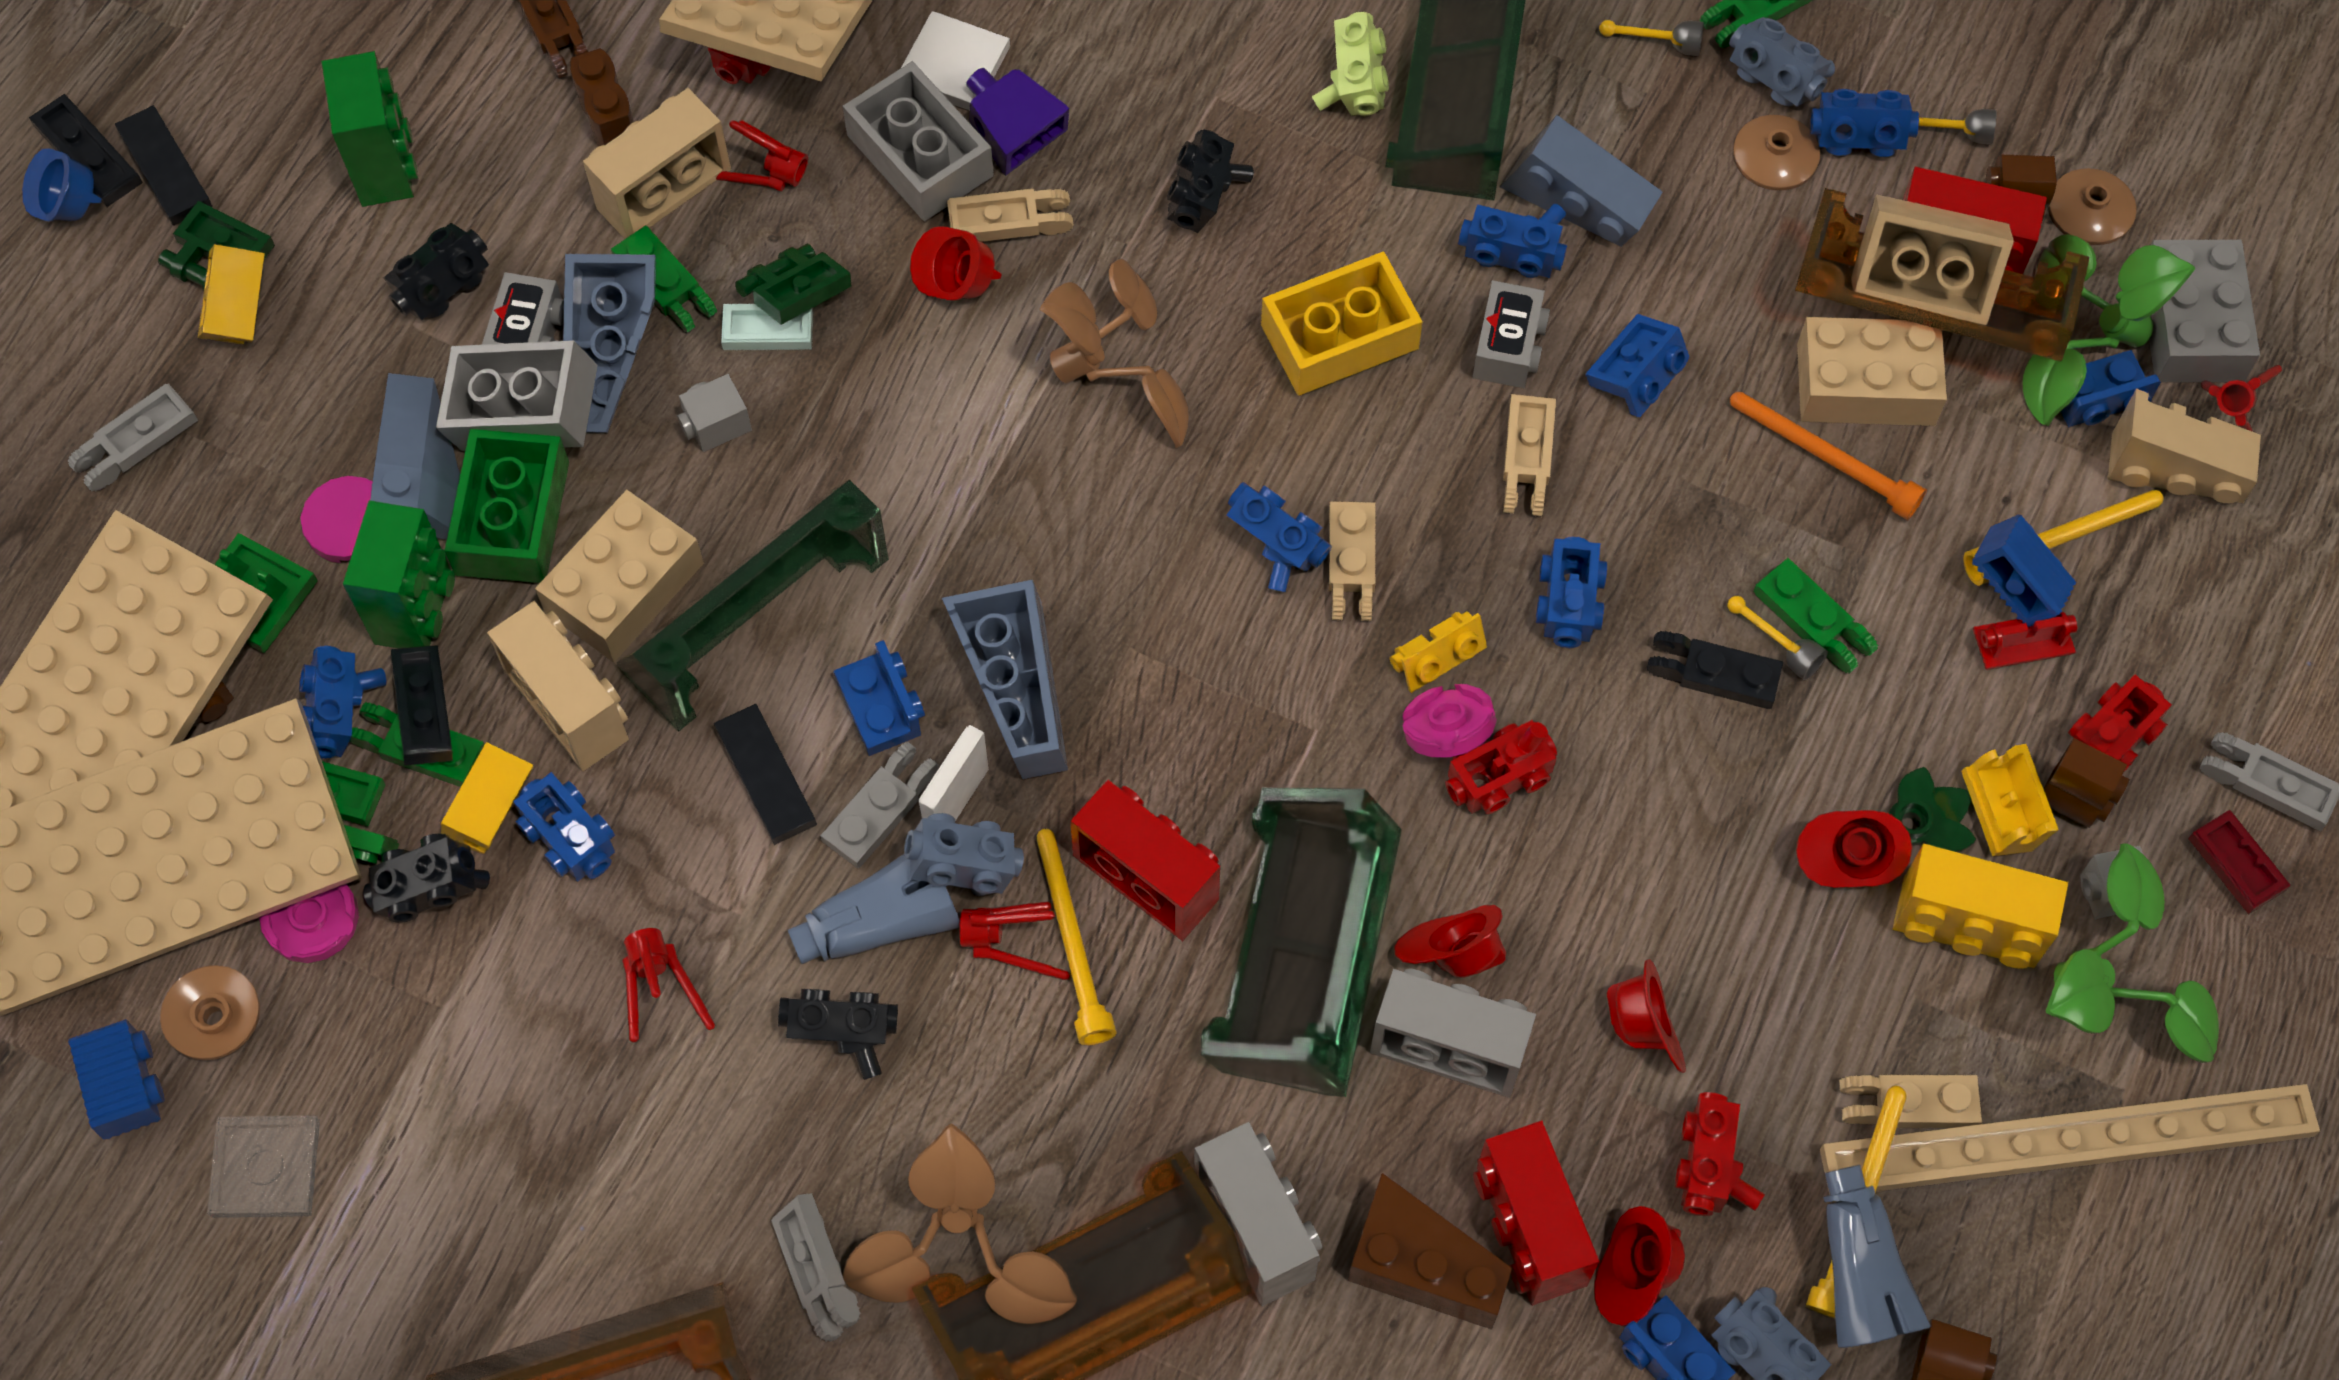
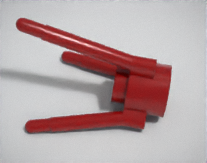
(782, 161)
(2239, 396)
(985, 926)
(648, 958)

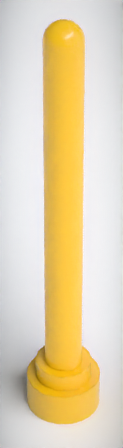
(2080, 526)
(1093, 1021)
(1822, 1297)

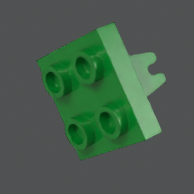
(275, 576)

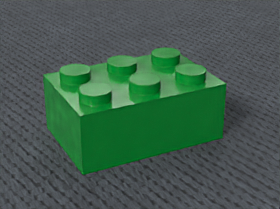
(370, 128)
(507, 506)
(398, 576)

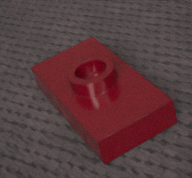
(2239, 862)

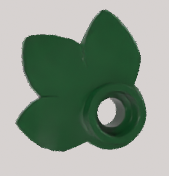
(1934, 811)

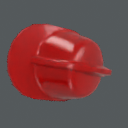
(952, 264)
(1854, 848)
(1456, 943)
(1641, 1015)
(1637, 1265)

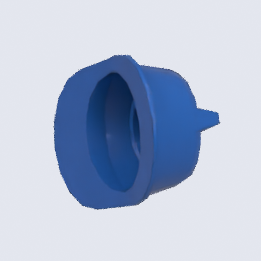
(57, 187)

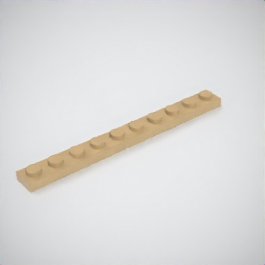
(2086, 1137)

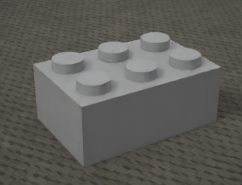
(918, 140)
(2210, 320)
(518, 390)
(1452, 1031)
(1259, 1207)

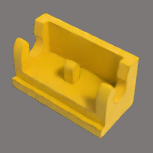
(231, 294)
(485, 798)
(2010, 801)

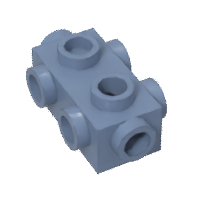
(1780, 61)
(963, 855)
(1765, 1341)

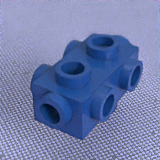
(1864, 121)
(1515, 240)
(1287, 538)
(1571, 605)
(331, 693)
(575, 840)

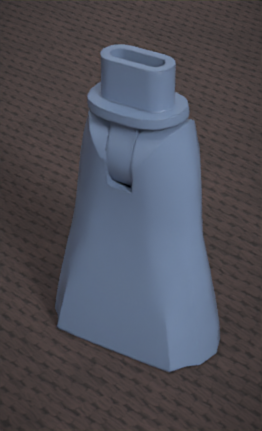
(875, 914)
(1870, 1280)

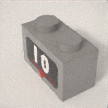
(525, 311)
(1508, 334)

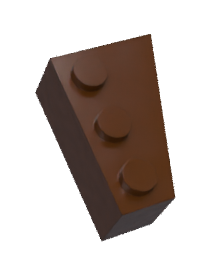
(1427, 1259)

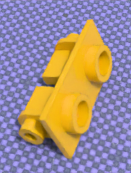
(1452, 644)

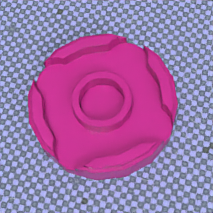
(335, 515)
(1449, 721)
(314, 926)

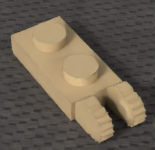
(1011, 214)
(1528, 449)
(1352, 555)
(1929, 1103)

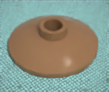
(1773, 165)
(2088, 219)
(196, 998)

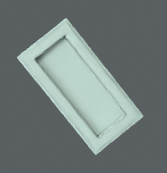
(753, 329)

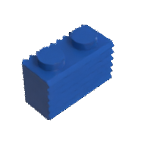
(2023, 570)
(116, 1078)

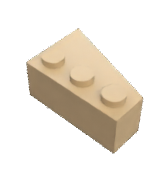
(2182, 453)

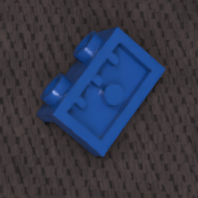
(1640, 363)
(2108, 389)
(879, 700)
(1672, 1346)

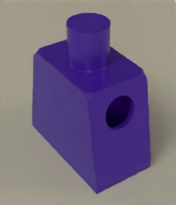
(1014, 116)

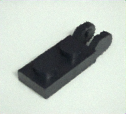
(1717, 669)

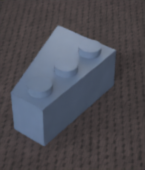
(1584, 180)

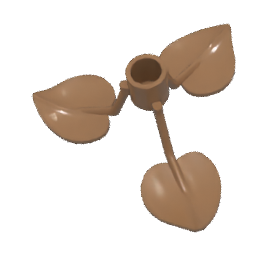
(1082, 356)
(958, 1182)

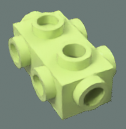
(1359, 74)

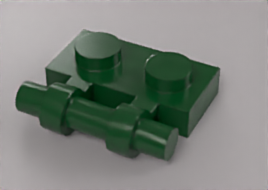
(199, 233)
(794, 282)

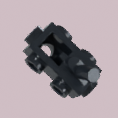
(1202, 178)
(437, 271)
(422, 878)
(852, 1023)

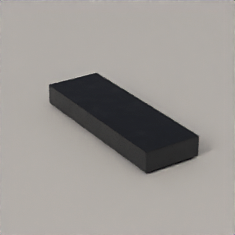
(77, 137)
(162, 163)
(421, 705)
(765, 774)

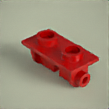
(2016, 643)

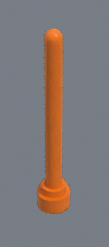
(1902, 496)

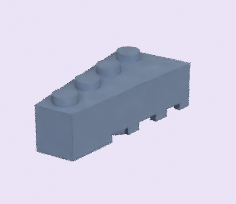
(1012, 661)

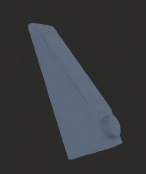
(606, 315)
(413, 457)

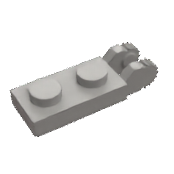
(132, 437)
(2273, 780)
(878, 807)
(815, 1268)

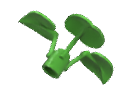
(2146, 282)
(2085, 981)

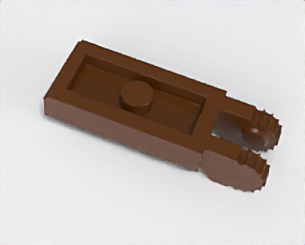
(553, 28)

